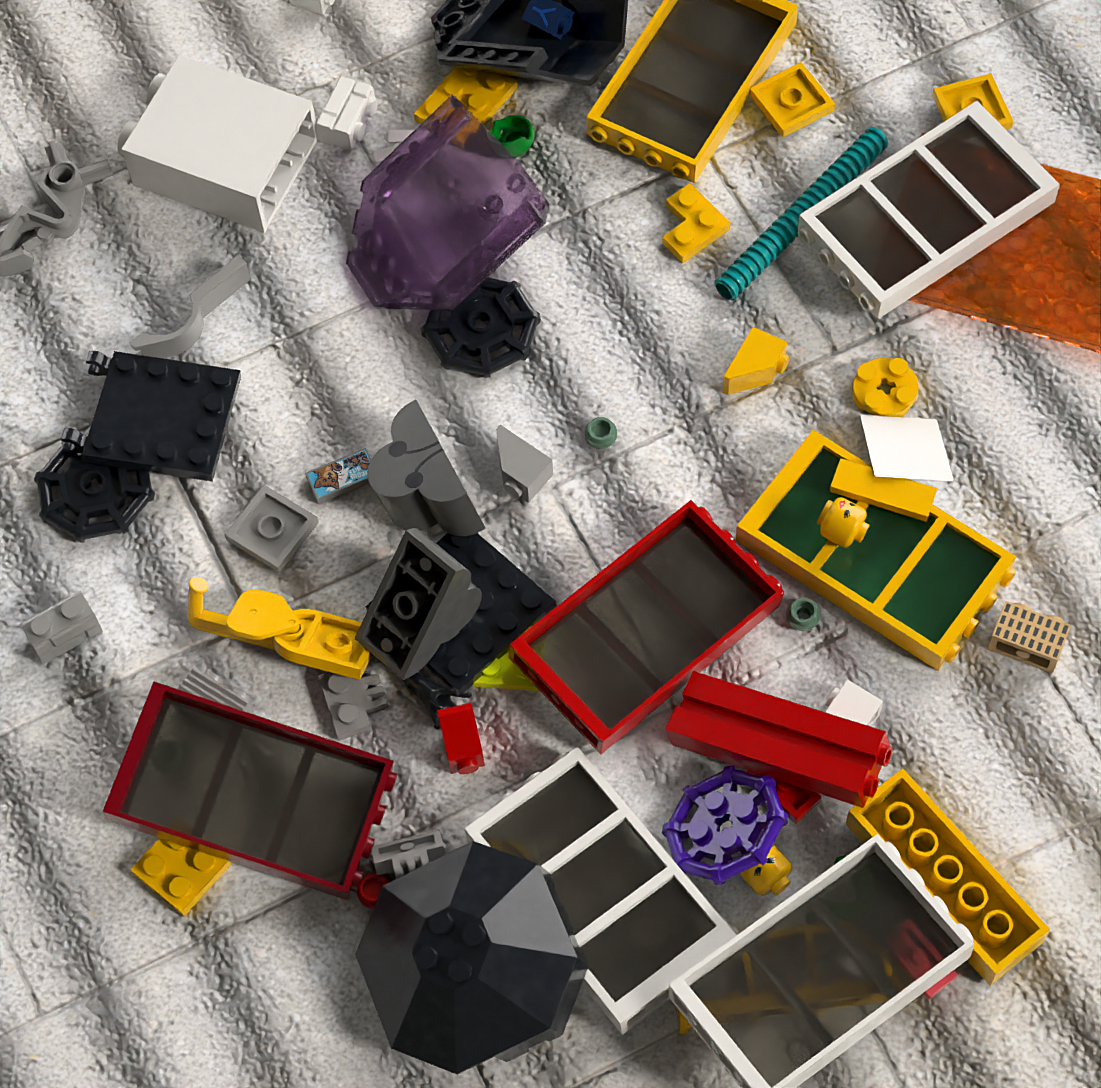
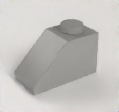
(522, 465)

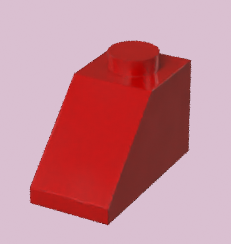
(461, 738)

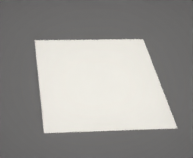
(906, 448)

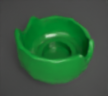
(514, 134)

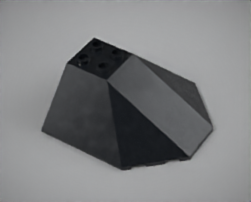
(497, 41)

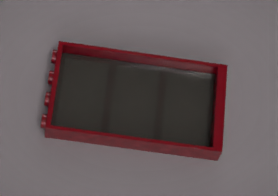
(250, 791)

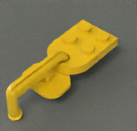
(296, 635)

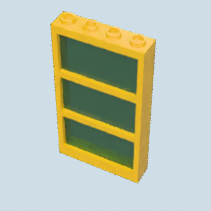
(904, 579)

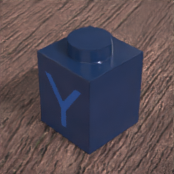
(549, 17)

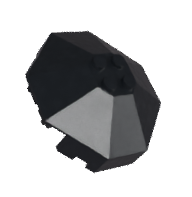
(471, 959)

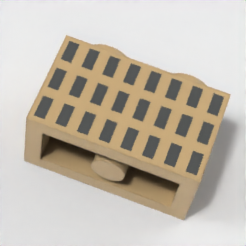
(1029, 636)

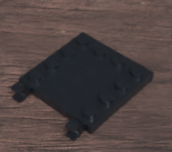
(157, 415)

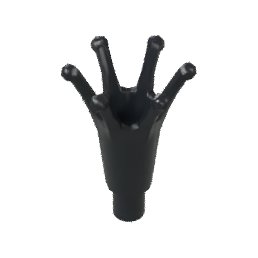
(433, 695)

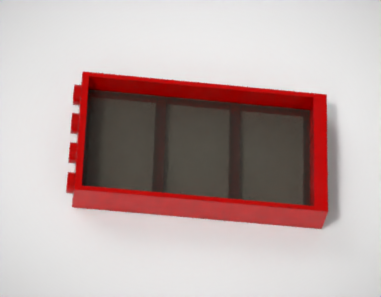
(646, 625)

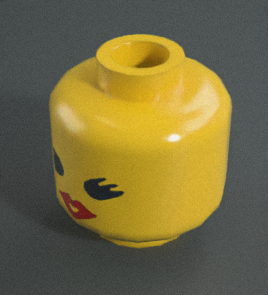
(843, 522)
(771, 876)

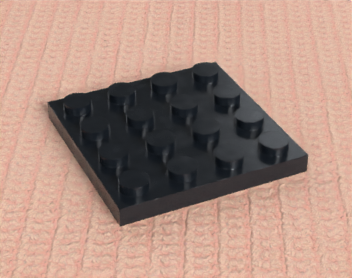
(506, 611)

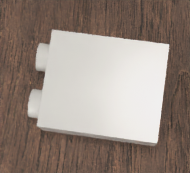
(219, 142)

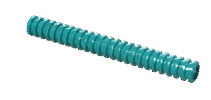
(785, 228)

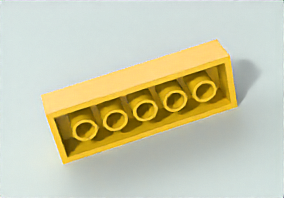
(953, 870)

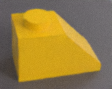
(756, 362)

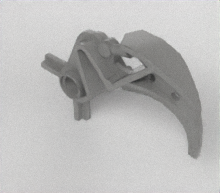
(64, 191)

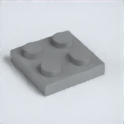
(271, 528)

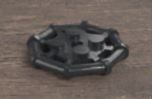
(487, 339)
(89, 503)

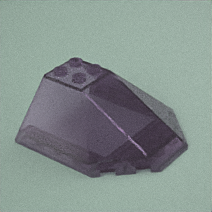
(441, 214)

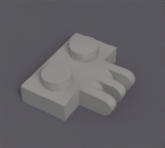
(352, 701)
(407, 853)

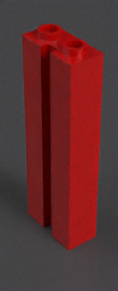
(779, 739)

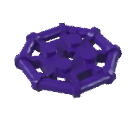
(718, 809)

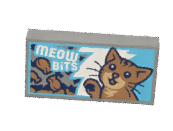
(339, 476)

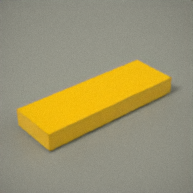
(889, 493)

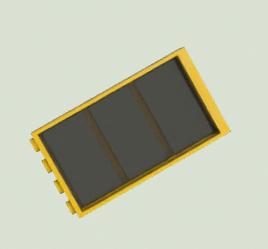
(689, 80)

